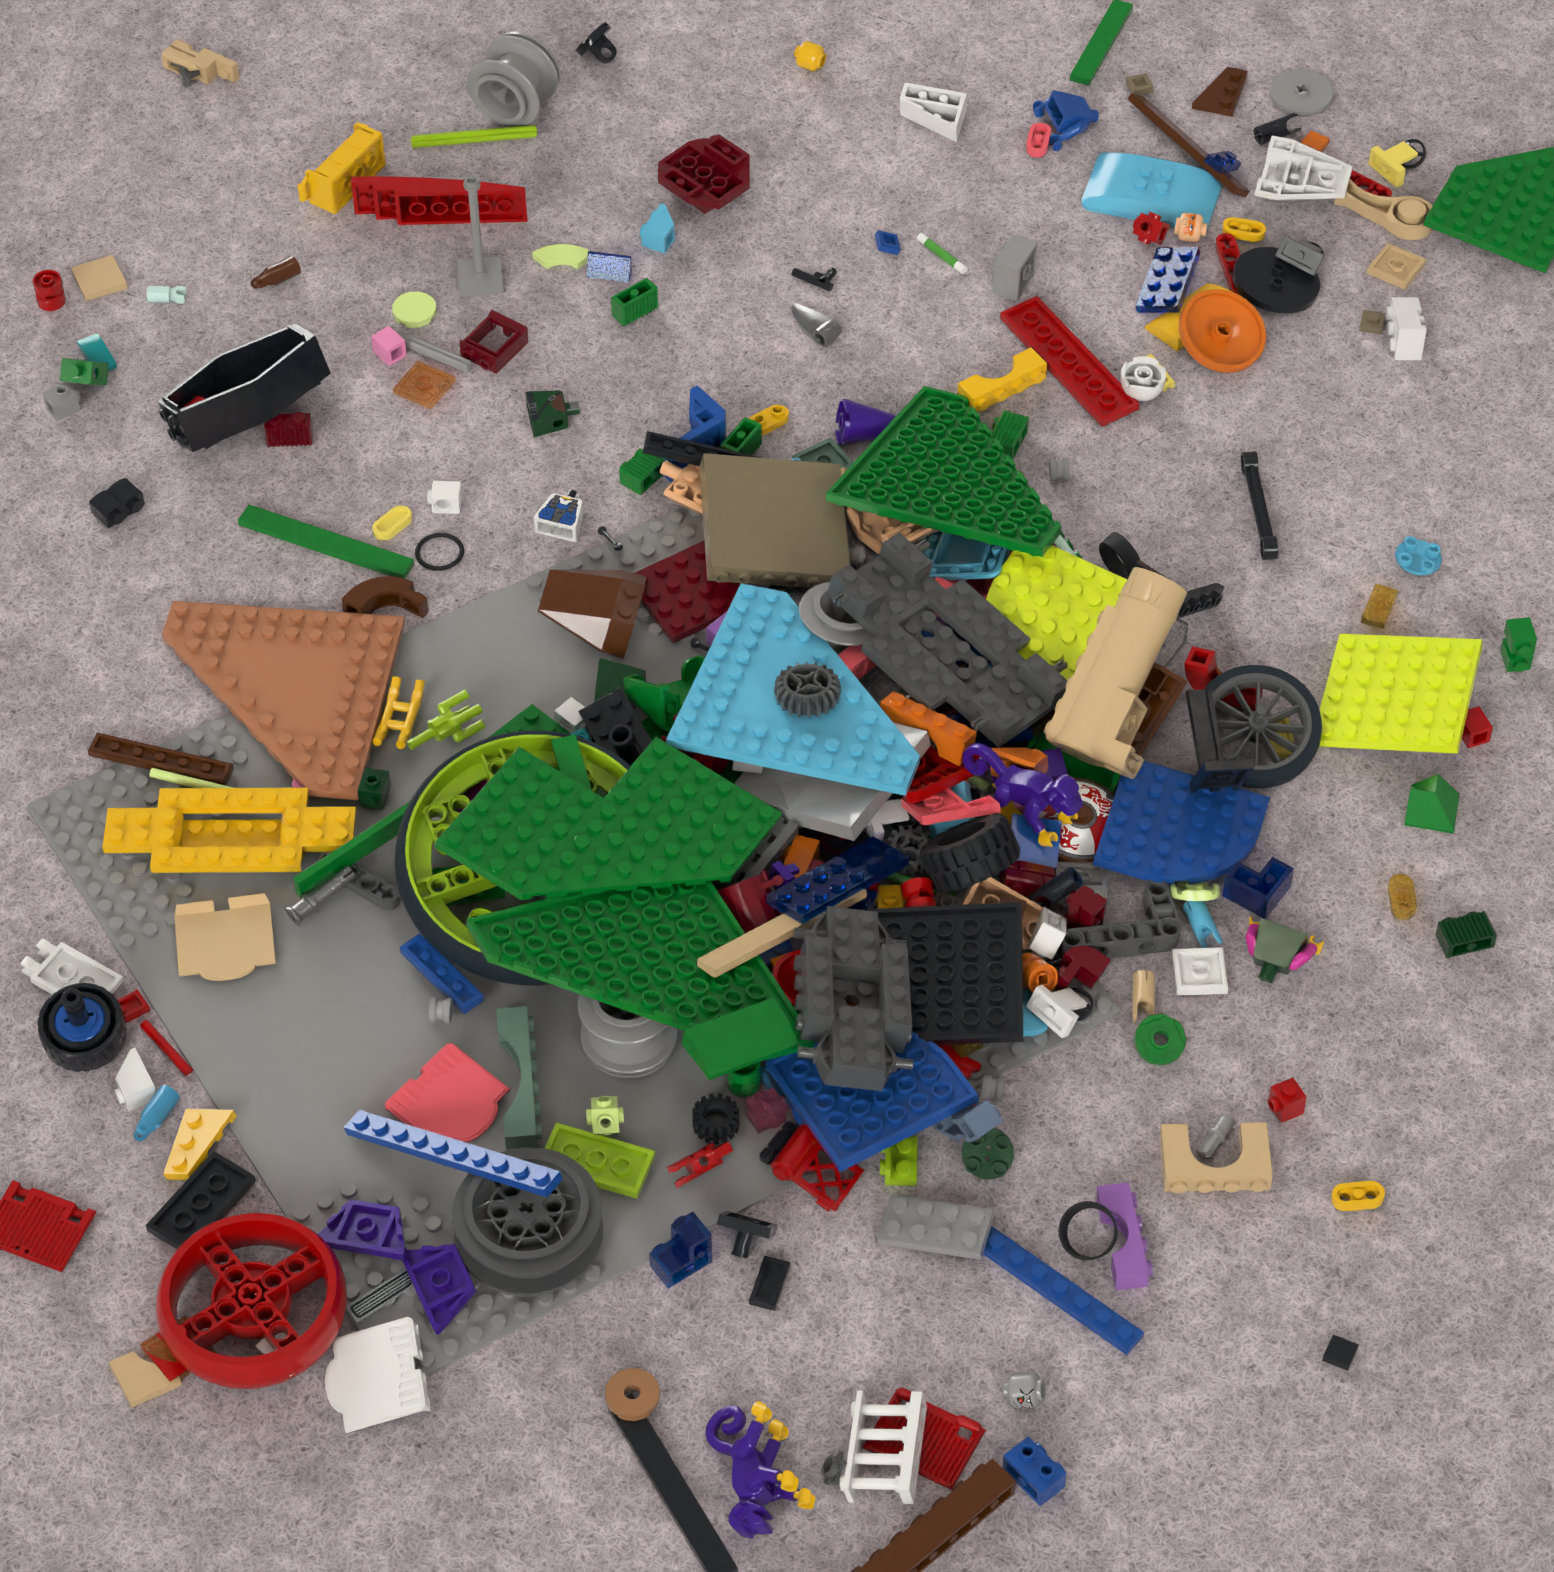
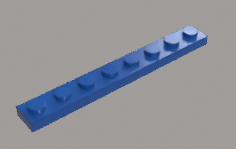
(1062, 1292)

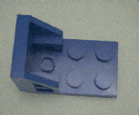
(706, 422)

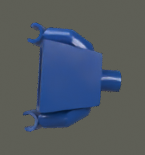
(1068, 113)

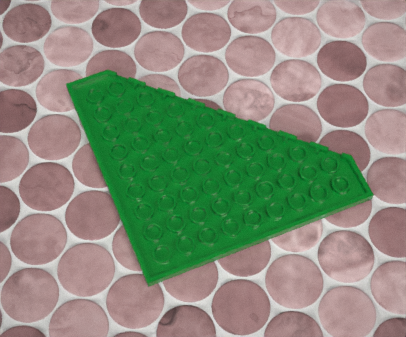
(947, 475)
(633, 952)

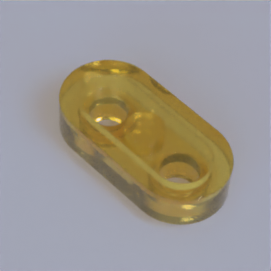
(1402, 899)

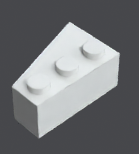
(934, 108)
(1406, 328)

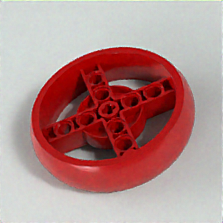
(251, 1300)

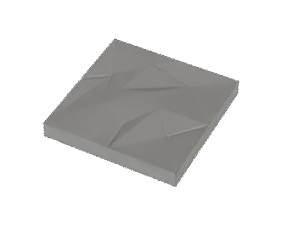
(824, 803)

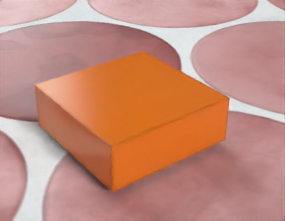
(1316, 141)

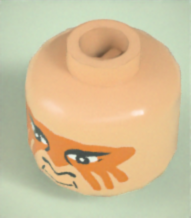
(1190, 227)

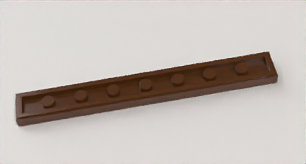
(1185, 143)

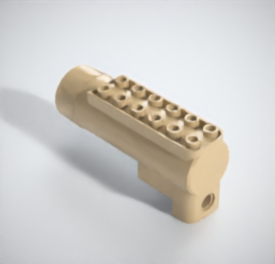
(1101, 700)

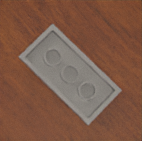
(935, 1226)

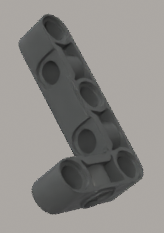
(1136, 937)

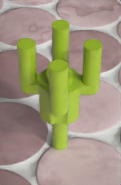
(449, 722)

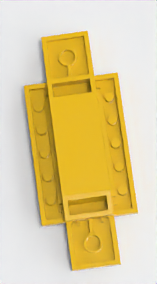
(228, 844)

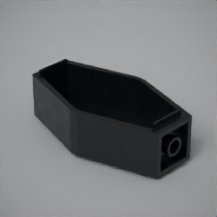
(244, 387)

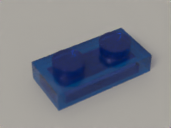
(1223, 161)

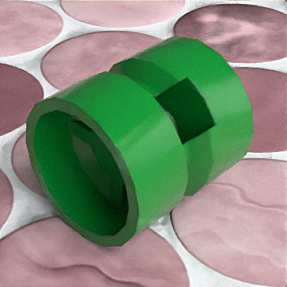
(745, 1081)

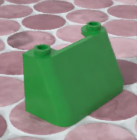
(663, 700)

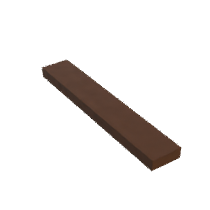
(161, 758)

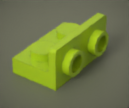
(900, 1163)

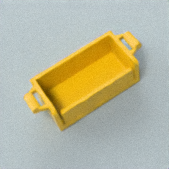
(356, 157)

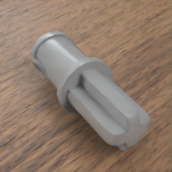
(1215, 1136)

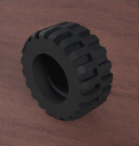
(970, 853)

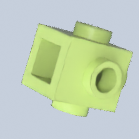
(605, 1115)

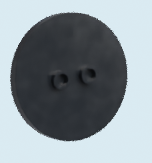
(1274, 282)

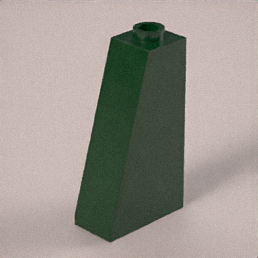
(611, 676)

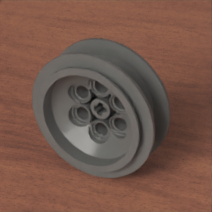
(533, 1260)

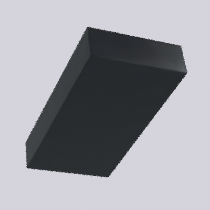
(769, 1283)

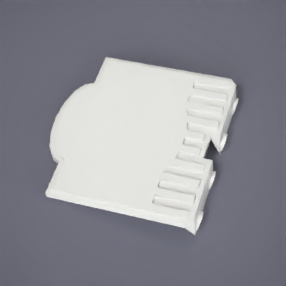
(377, 1375)

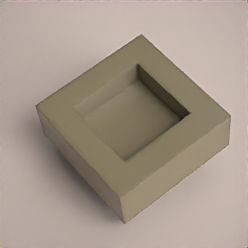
(1139, 84)
(1372, 322)

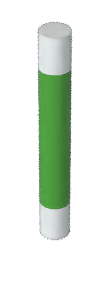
(931, 245)

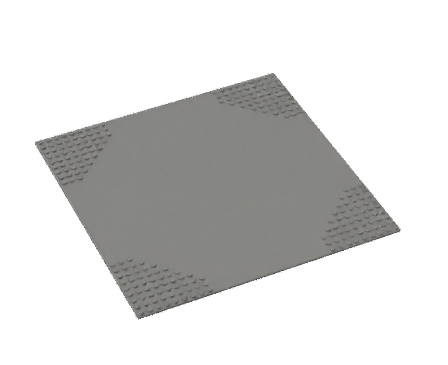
(350, 1015)

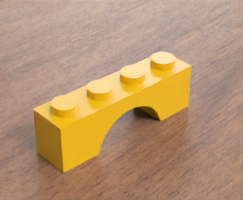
(983, 392)

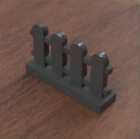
(767, 852)

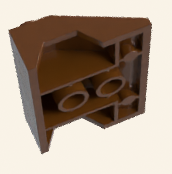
(1158, 695)

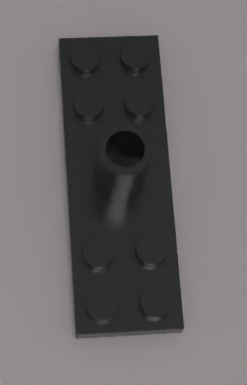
(616, 726)

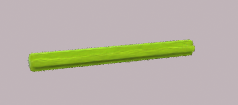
(473, 136)

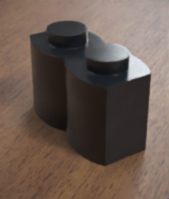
(117, 502)

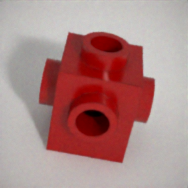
(1150, 228)

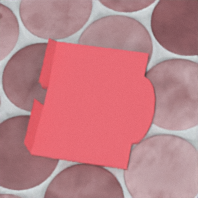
(449, 1097)

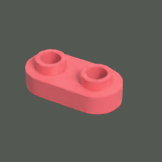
(1038, 140)

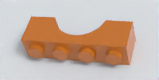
(948, 735)

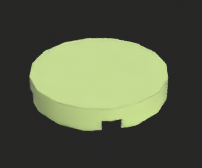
(414, 309)
(1195, 891)

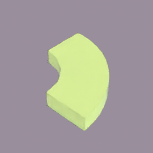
(561, 255)

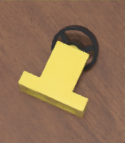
(1391, 162)

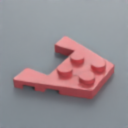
(949, 806)

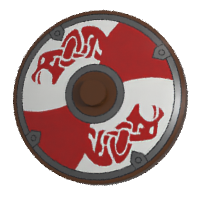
(1081, 839)

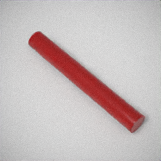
(167, 1049)

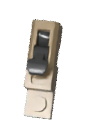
(198, 65)

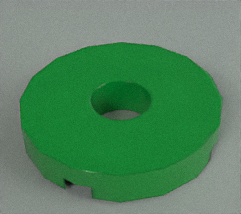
(1156, 1053)

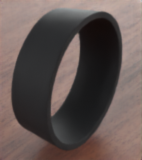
(1118, 545)
(1065, 1220)

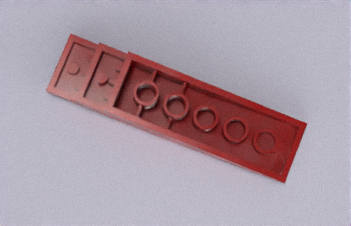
(435, 200)

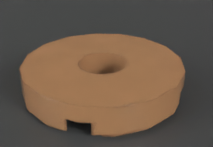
(630, 1380)

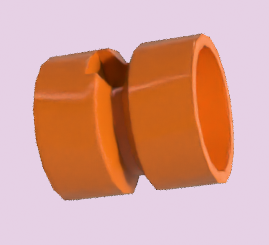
(1038, 972)

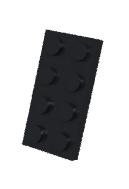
(201, 1200)

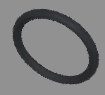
(439, 568)

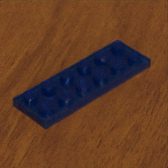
(837, 879)

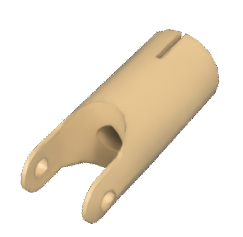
(1143, 992)

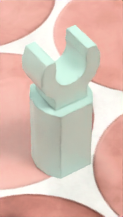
(165, 294)

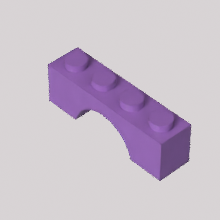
(1129, 1263)

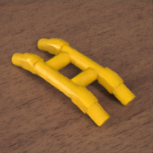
(394, 705)

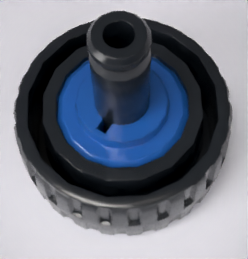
(82, 1027)

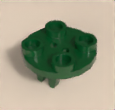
(1000, 1155)

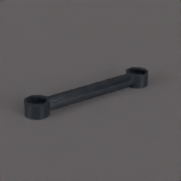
(1268, 542)

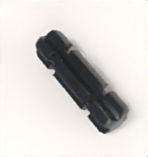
(777, 1143)

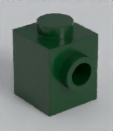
(374, 788)

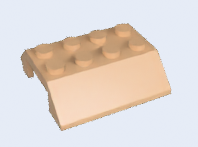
(875, 529)

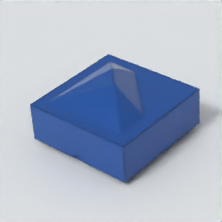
(887, 242)

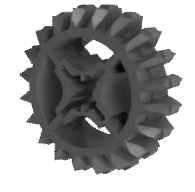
(807, 689)

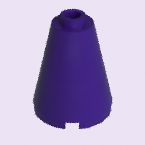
(859, 422)

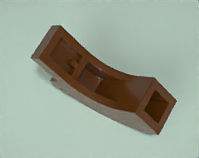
(384, 592)

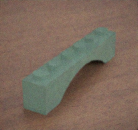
(520, 1118)

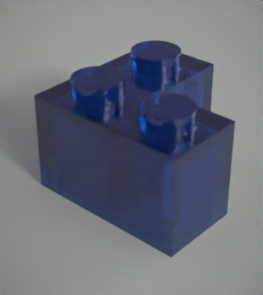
(1257, 890)
(685, 1252)

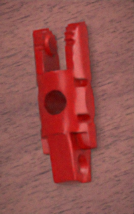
(711, 1159)

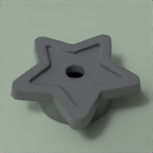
(832, 1467)

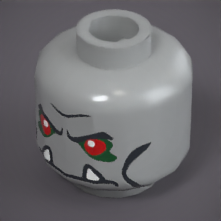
(1024, 1390)

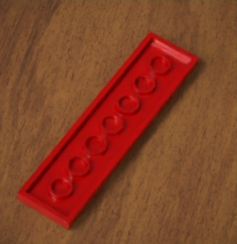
(1069, 361)

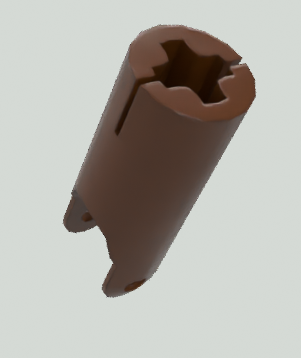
(277, 273)

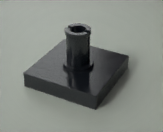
(745, 1228)

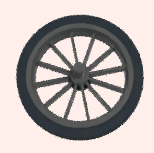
(1259, 727)

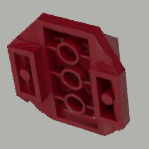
(706, 172)

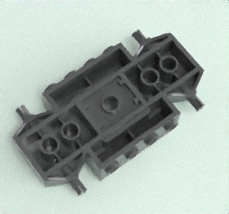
(853, 961)

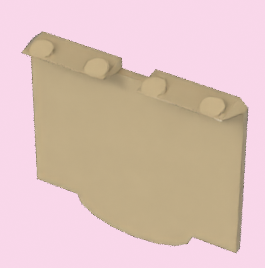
(226, 941)

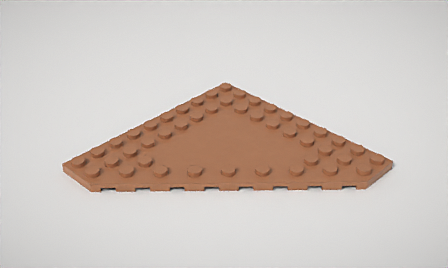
(297, 681)

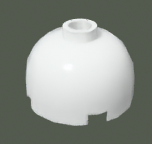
(1143, 378)

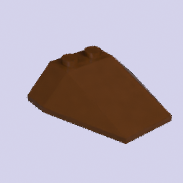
(594, 605)

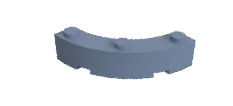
(970, 1122)

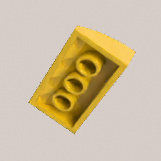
(1167, 324)

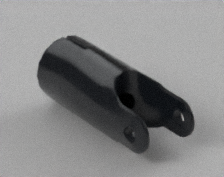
(1274, 128)
(1058, 887)

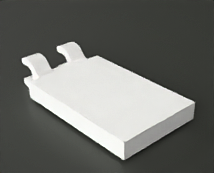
(66, 967)

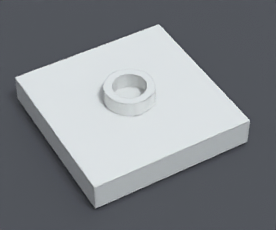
(1199, 971)

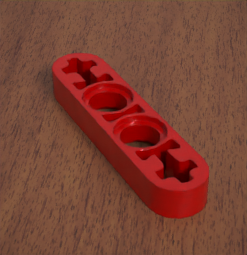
(1231, 251)
(937, 781)

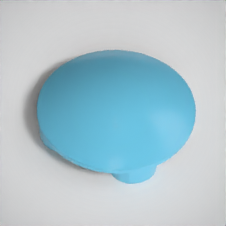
(1418, 556)

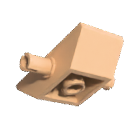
(686, 486)

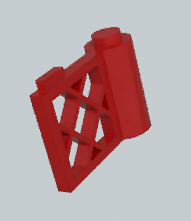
(795, 1160)

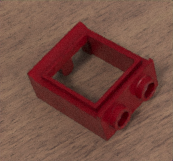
(486, 357)

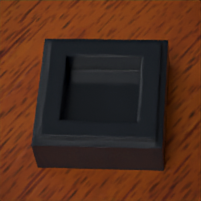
(1340, 1352)

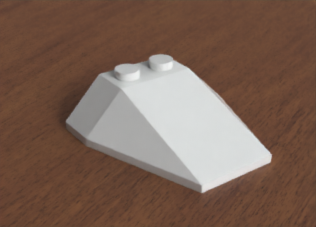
(1301, 173)

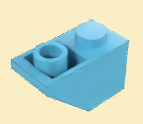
(658, 231)

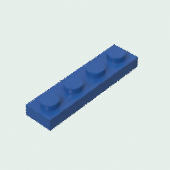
(441, 973)

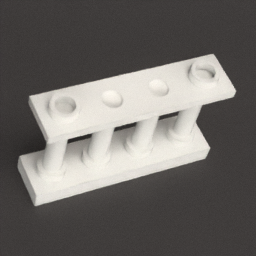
(907, 1459)

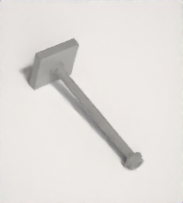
(480, 273)

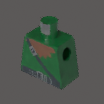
(549, 411)

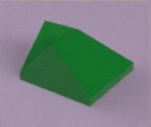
(1432, 805)

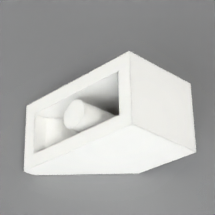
(1047, 934)
(134, 1082)

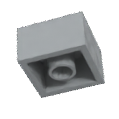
(1014, 267)

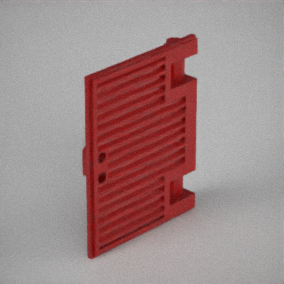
(41, 1226)
(942, 1451)

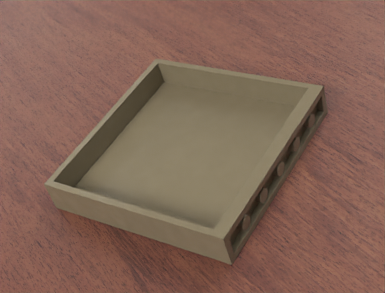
(771, 521)

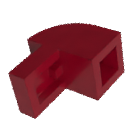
(1083, 964)

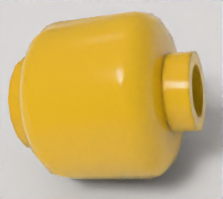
(810, 56)

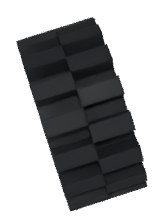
(716, 1105)

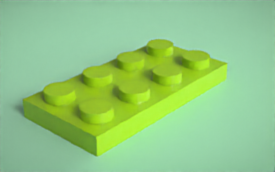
(610, 1162)

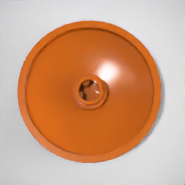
(1222, 331)

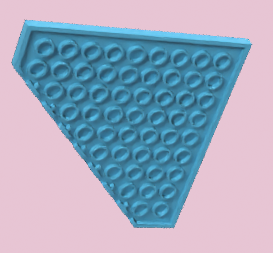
(737, 716)

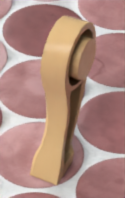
(1398, 215)

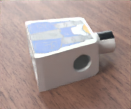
(560, 516)

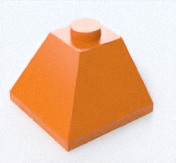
(1023, 758)

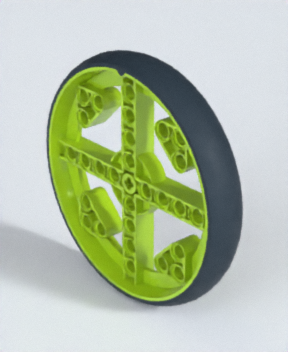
(440, 797)

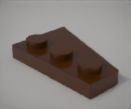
(1223, 93)

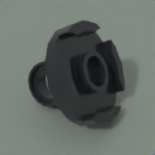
(596, 42)

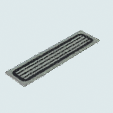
(379, 1296)

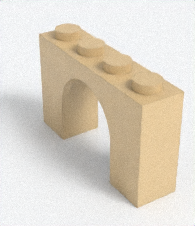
(1185, 1173)

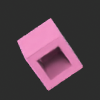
(388, 345)

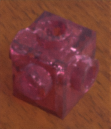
(766, 1110)

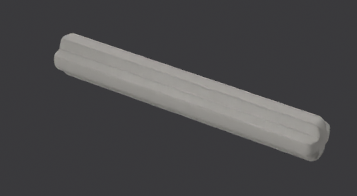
(436, 352)

